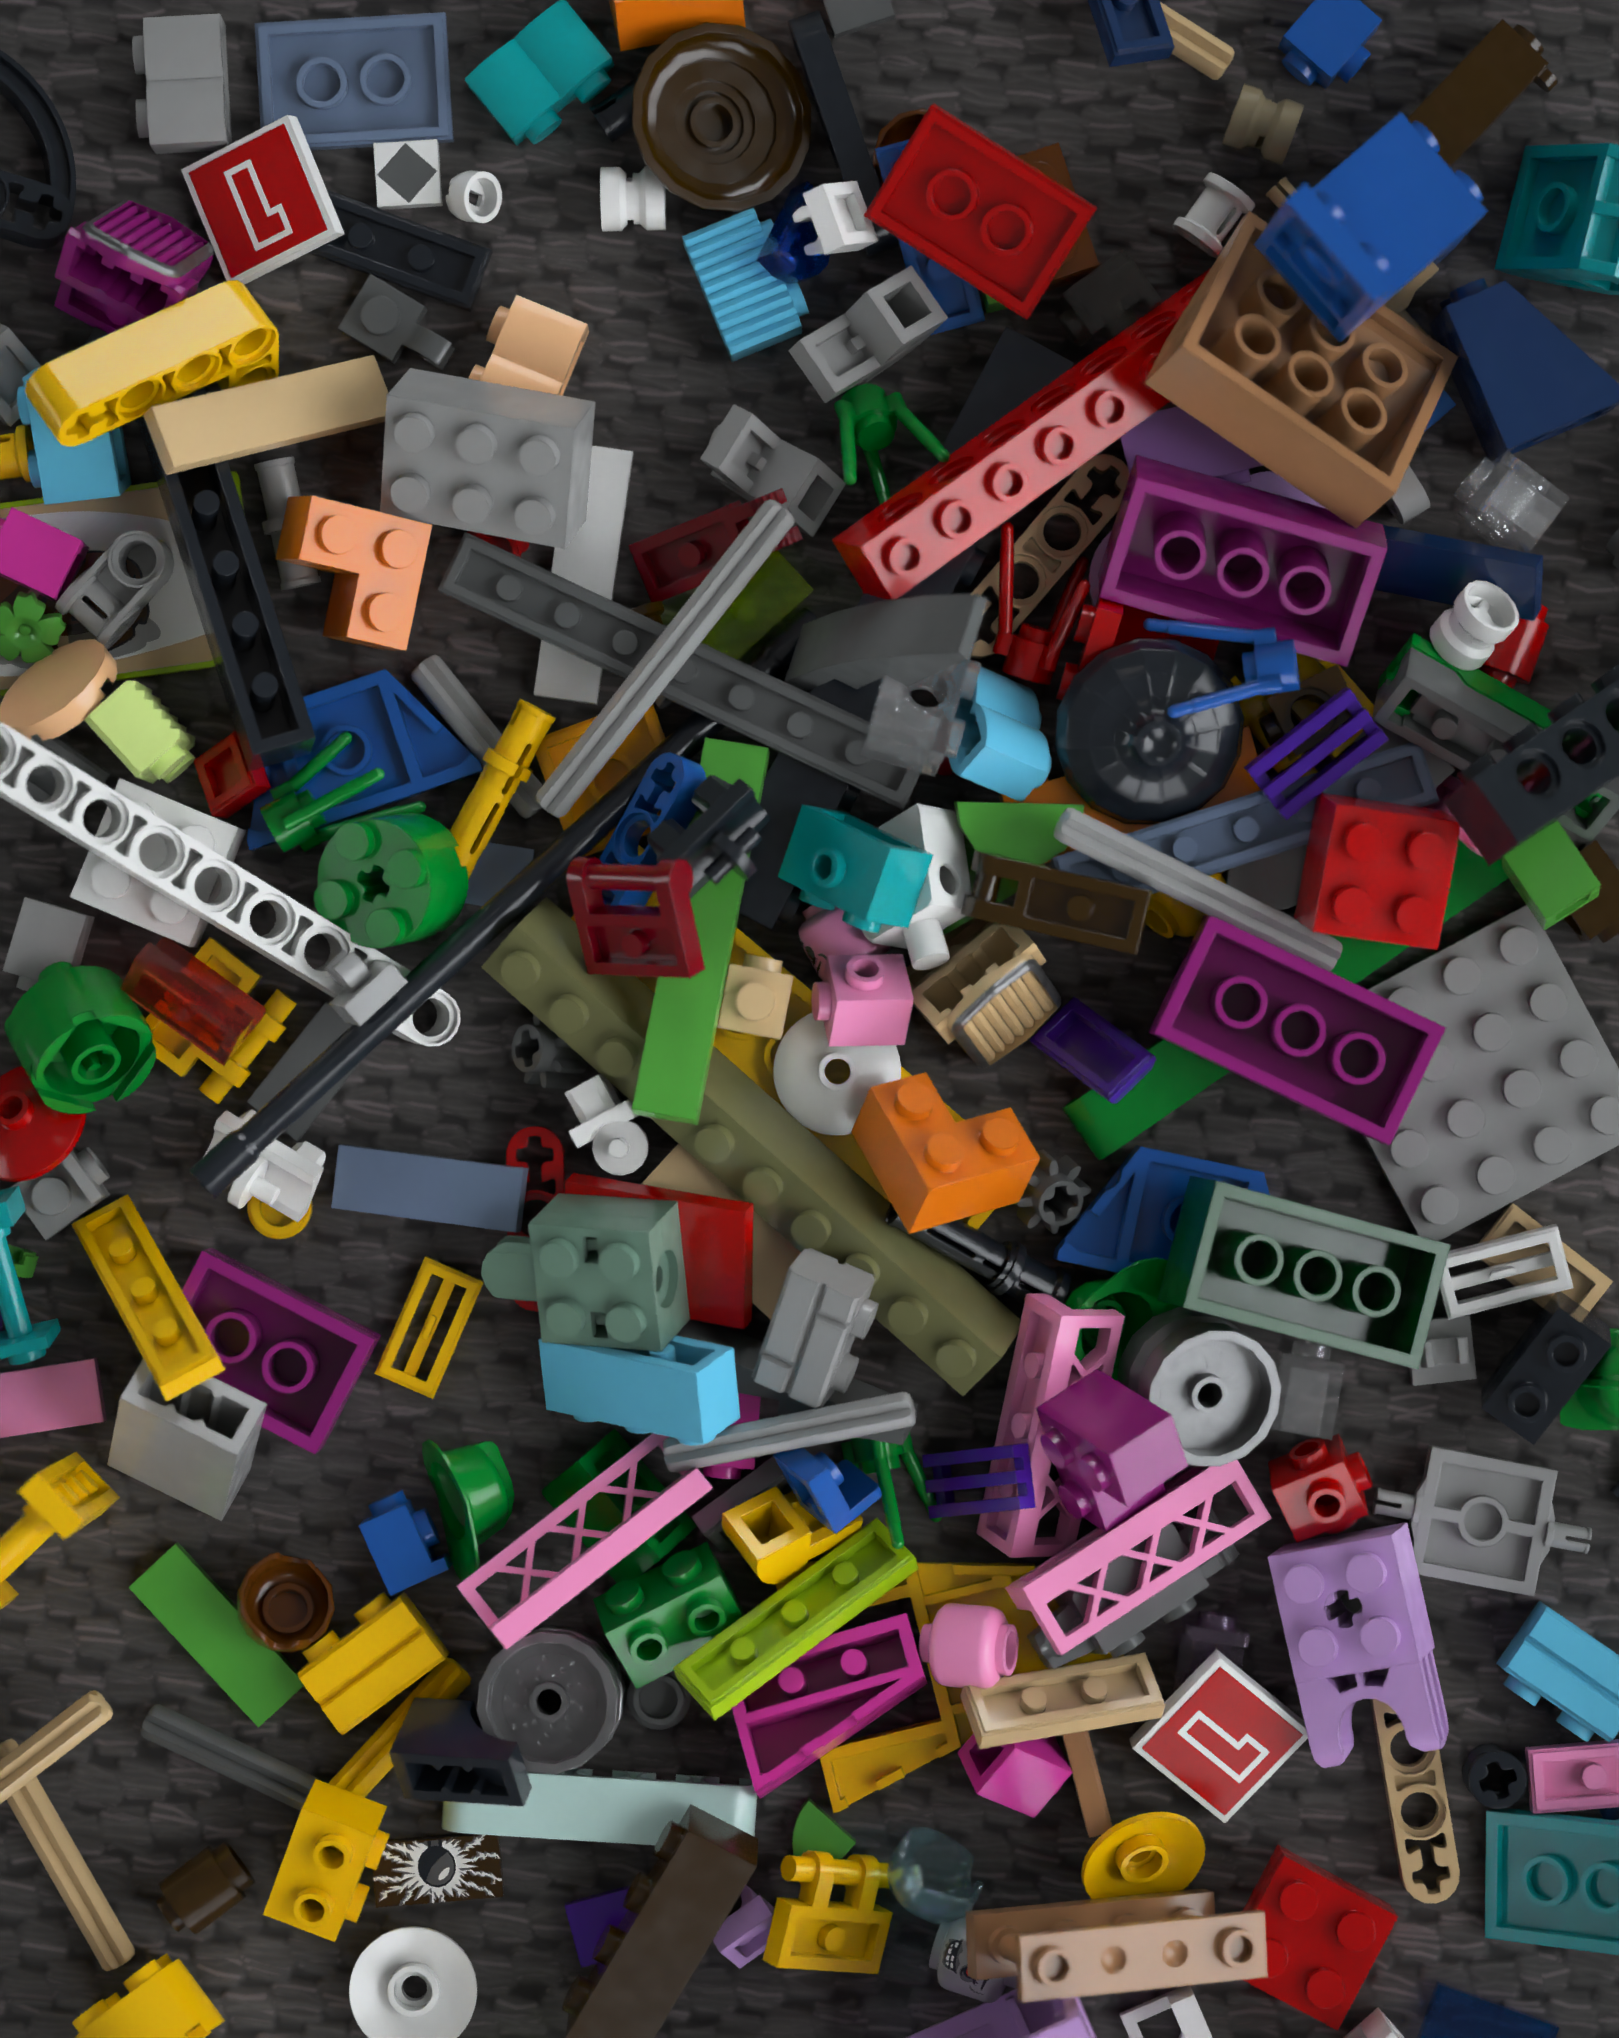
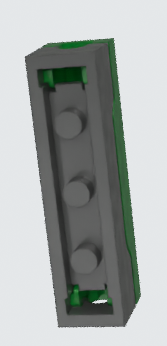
(1466, 716)

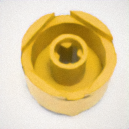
(160, 2004)

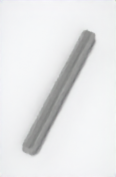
(665, 658)

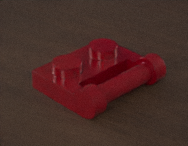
(636, 938)

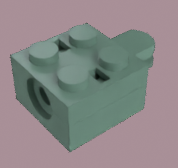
(598, 1271)

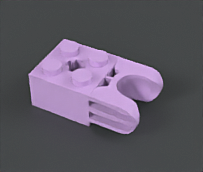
(1360, 1655)

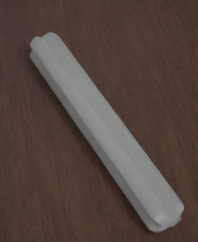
(794, 1431)

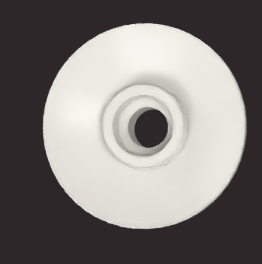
(806, 1090)
(378, 1991)

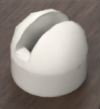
(478, 183)

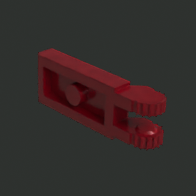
(688, 552)

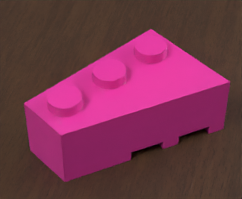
(826, 1698)

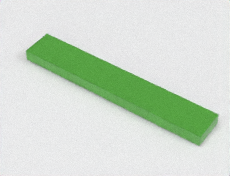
(688, 1009)

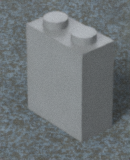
(190, 1445)

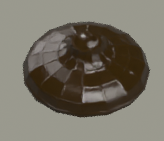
(721, 117)

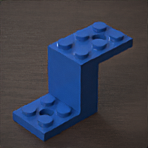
(1371, 225)

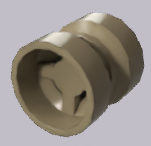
(1263, 124)

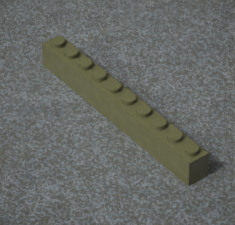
(762, 1155)

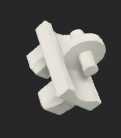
(605, 1119)
(280, 1176)

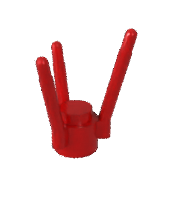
(1036, 649)

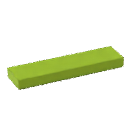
(795, 1619)

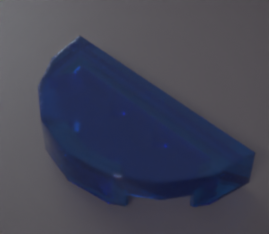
(784, 247)

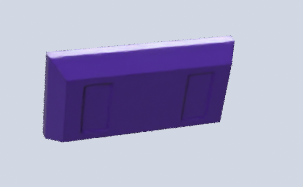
(1094, 1050)

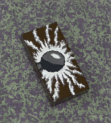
(439, 1870)

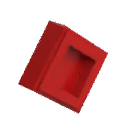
(227, 779)

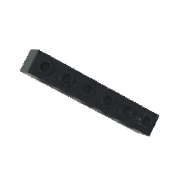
(1500, 812)

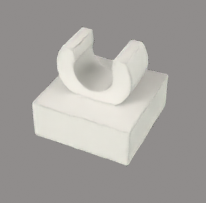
(837, 218)

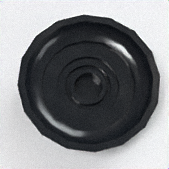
(1125, 747)

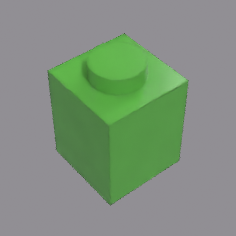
(1551, 875)

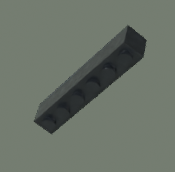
(235, 609)

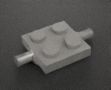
(1482, 1520)

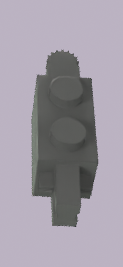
(1122, 1578)

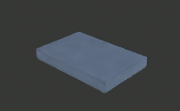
(357, 78)

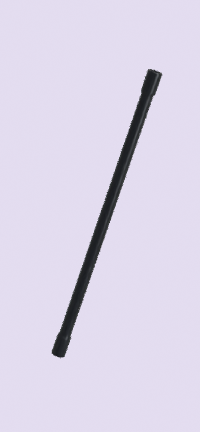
(243, 1146)

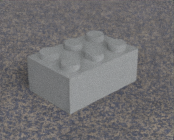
(487, 457)

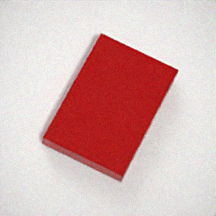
(980, 211)
(714, 1244)

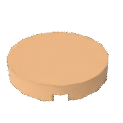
(59, 690)

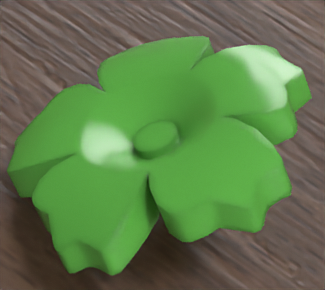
(27, 629)

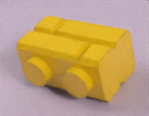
(372, 1661)

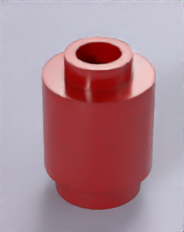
(1518, 654)

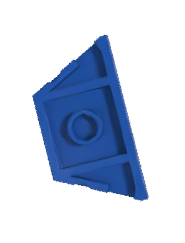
(387, 733)
(1141, 1207)

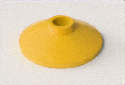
(1144, 1856)

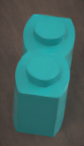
(541, 74)

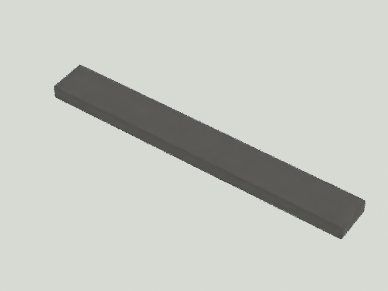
(706, 683)

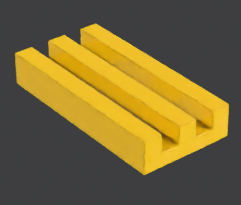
(450, 1278)

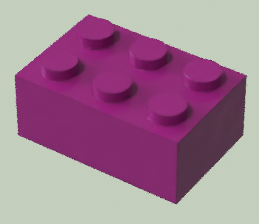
(279, 1346)

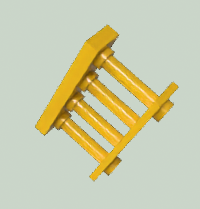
(59, 1501)

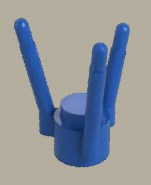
(1267, 669)

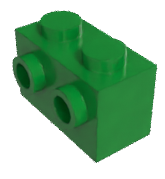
(667, 1613)

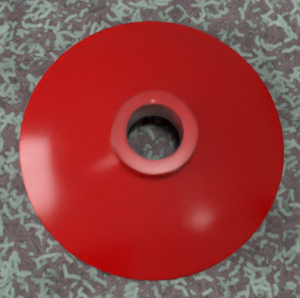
(37, 1136)

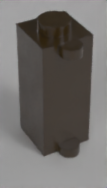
(1483, 89)

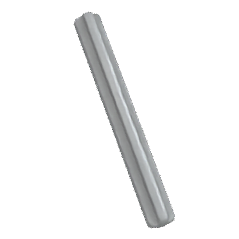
(1194, 888)

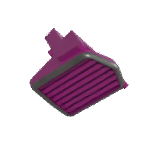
(129, 266)

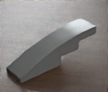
(887, 638)

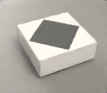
(407, 174)

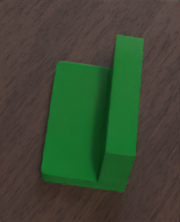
(606, 1509)

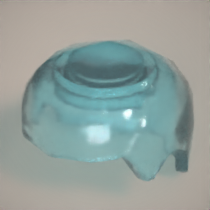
(932, 1896)

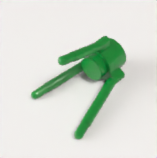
(870, 421)
(296, 816)
(880, 1458)

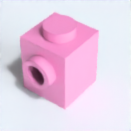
(864, 1000)

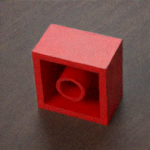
(1377, 871)
(1317, 1936)

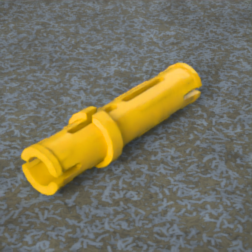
(499, 780)

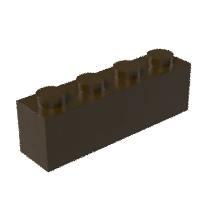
(664, 1931)

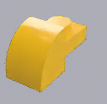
(780, 1535)

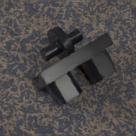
(717, 838)

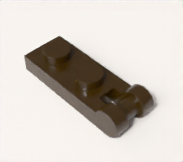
(1059, 903)

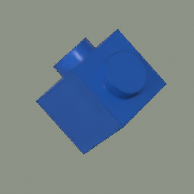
(1329, 41)

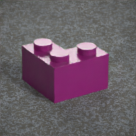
(1108, 1449)

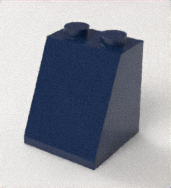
(1518, 369)

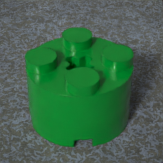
(391, 880)
(80, 1037)

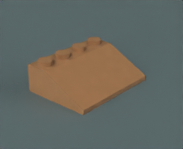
(1291, 395)

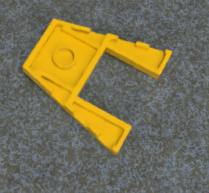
(883, 1758)

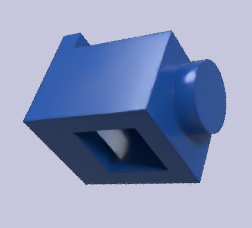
(402, 1542)

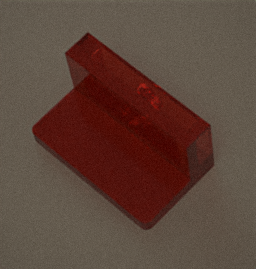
(192, 999)

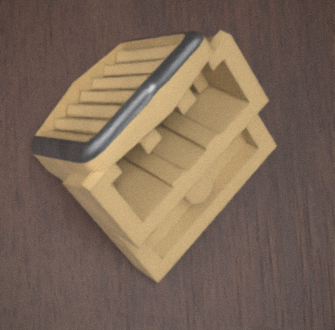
(987, 992)

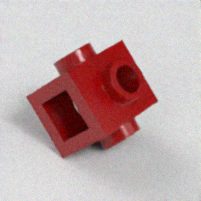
(1320, 1487)

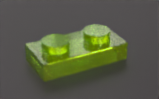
(759, 607)

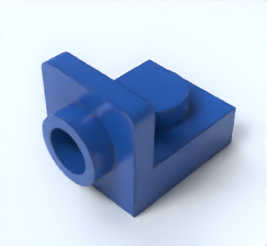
(828, 1490)

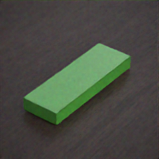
(210, 1630)

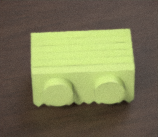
(143, 733)

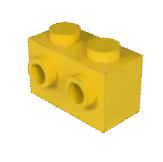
(326, 1859)

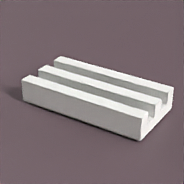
(1510, 1295)

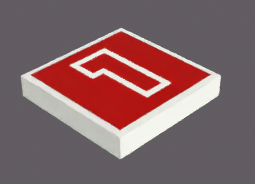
(263, 201)
(1220, 1736)

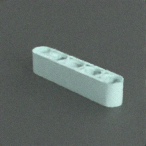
(605, 1808)

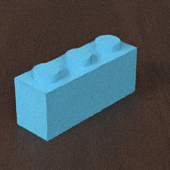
(673, 1393)

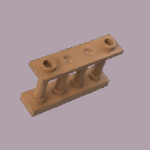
(1115, 1944)

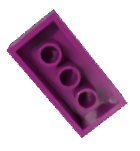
(1241, 559)
(1297, 1029)

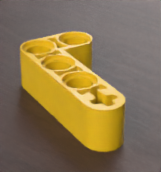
(155, 361)

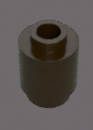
(204, 1888)

